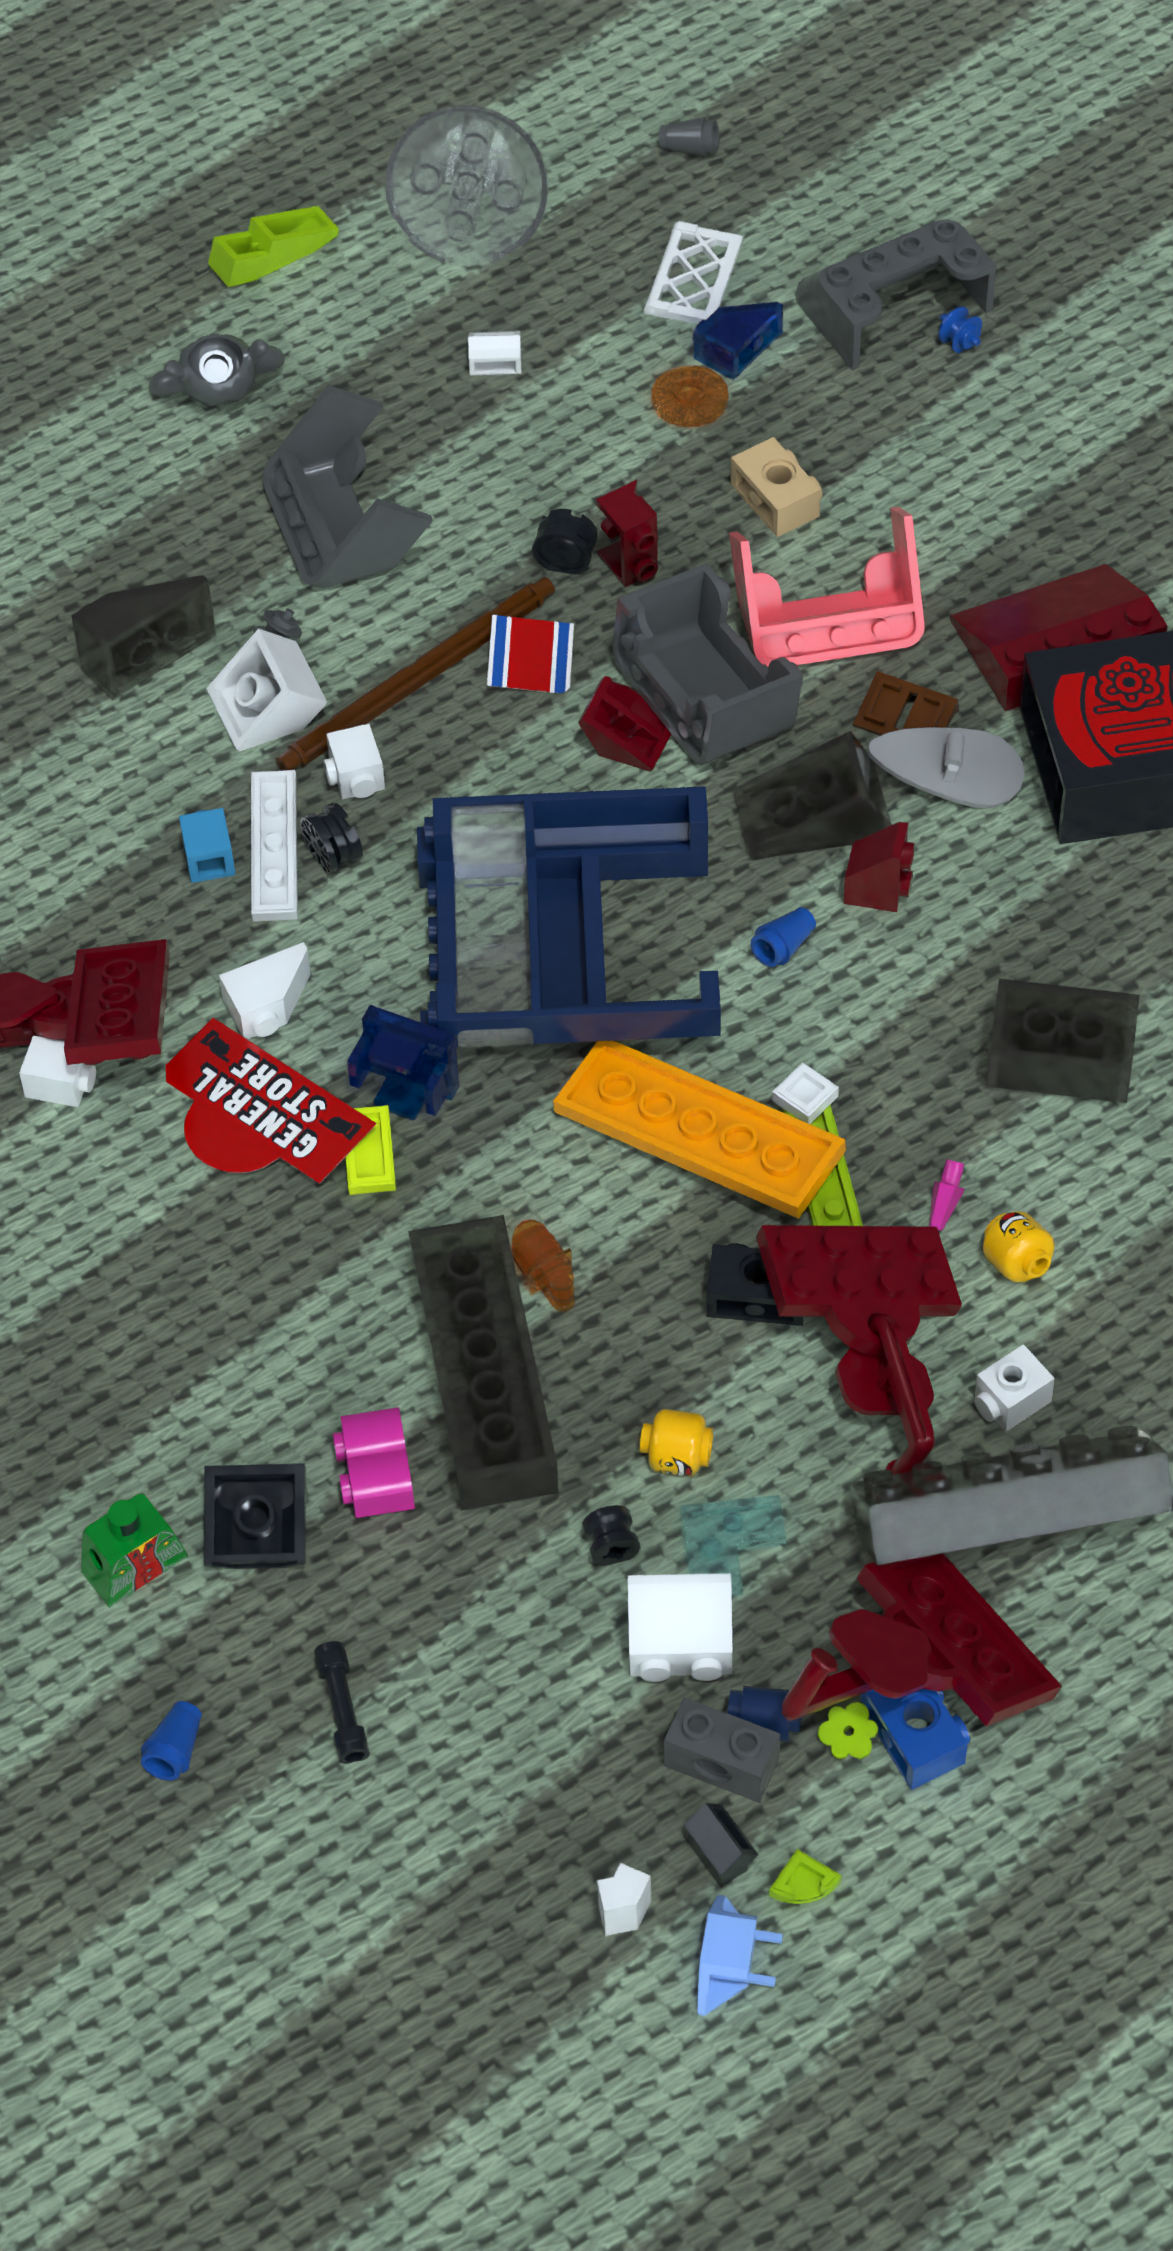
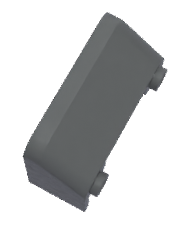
(317, 506)

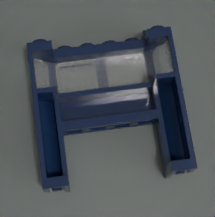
(525, 912)

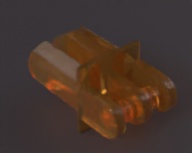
(544, 1264)

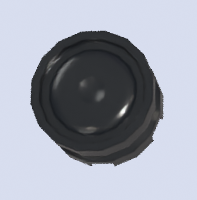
(564, 542)

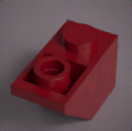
(878, 870)

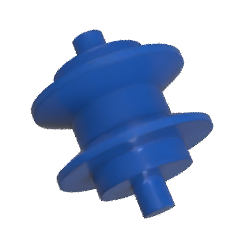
(960, 330)

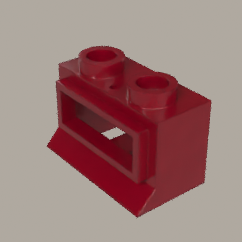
(633, 519)

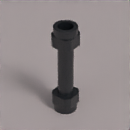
(350, 1737)

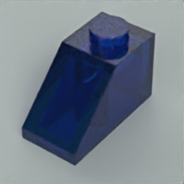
(737, 336)

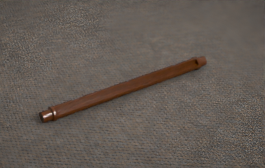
(415, 675)

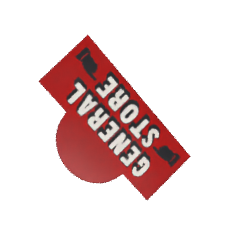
(258, 1108)

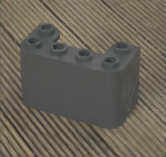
(697, 670)

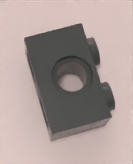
(721, 1750)

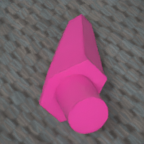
(946, 1194)

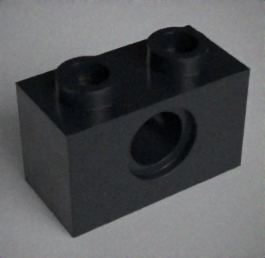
(731, 1292)

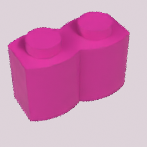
(376, 1463)

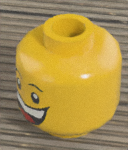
(1018, 1246)
(677, 1442)

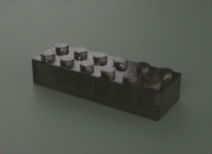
(483, 1363)
(1011, 1495)

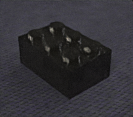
(1063, 1040)

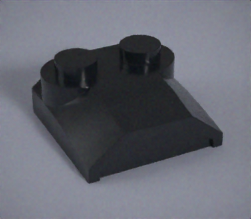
(255, 1516)

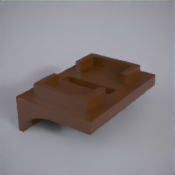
(888, 698)

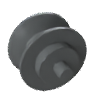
(281, 623)

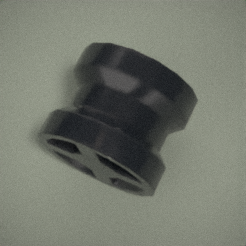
(611, 1535)

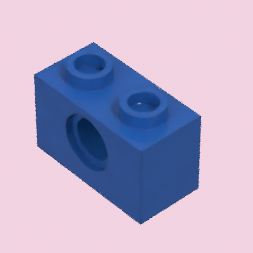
(919, 1752)

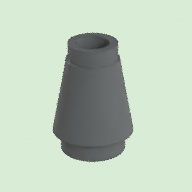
(691, 136)

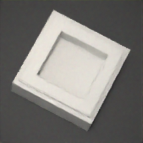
(805, 1093)

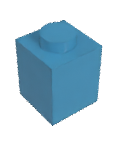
(207, 845)

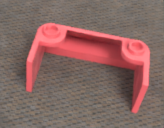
(837, 625)

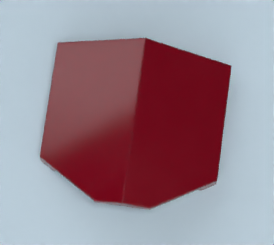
(623, 726)

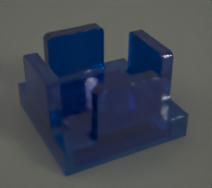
(412, 1056)

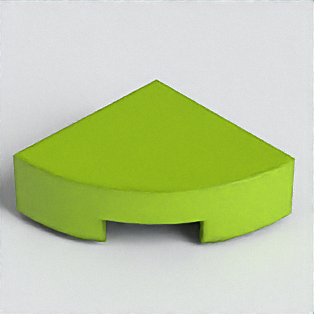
(803, 1880)

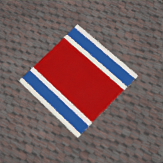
(530, 654)

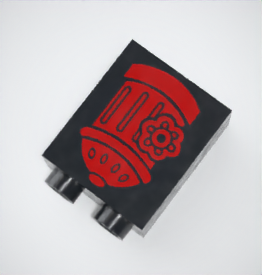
(1103, 734)

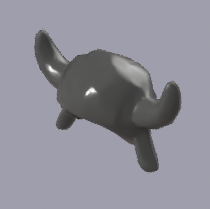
(216, 369)

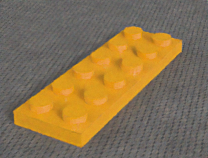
(700, 1126)

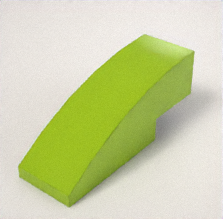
(270, 244)

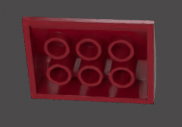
(1058, 614)

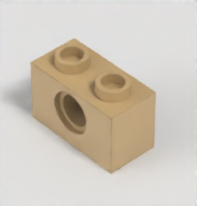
(776, 486)

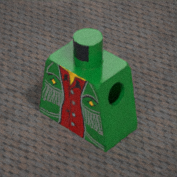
(128, 1549)

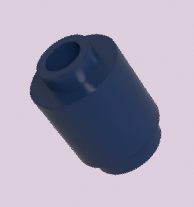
(763, 1708)

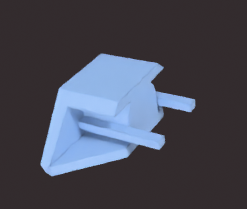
(729, 1955)

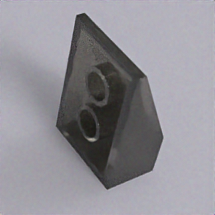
(142, 631)
(813, 801)

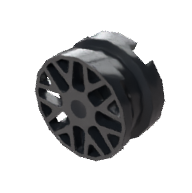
(331, 838)

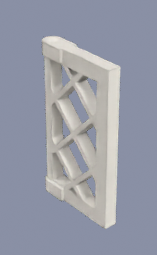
(704, 240)

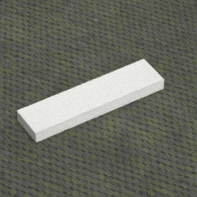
(274, 846)

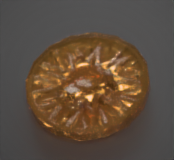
(689, 396)

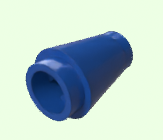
(782, 937)
(172, 1742)

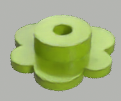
(855, 1718)

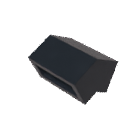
(719, 1843)

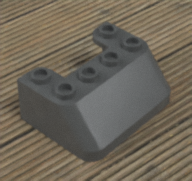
(844, 296)

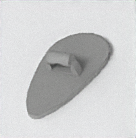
(952, 764)

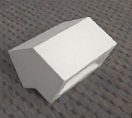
(494, 353)
(623, 1899)

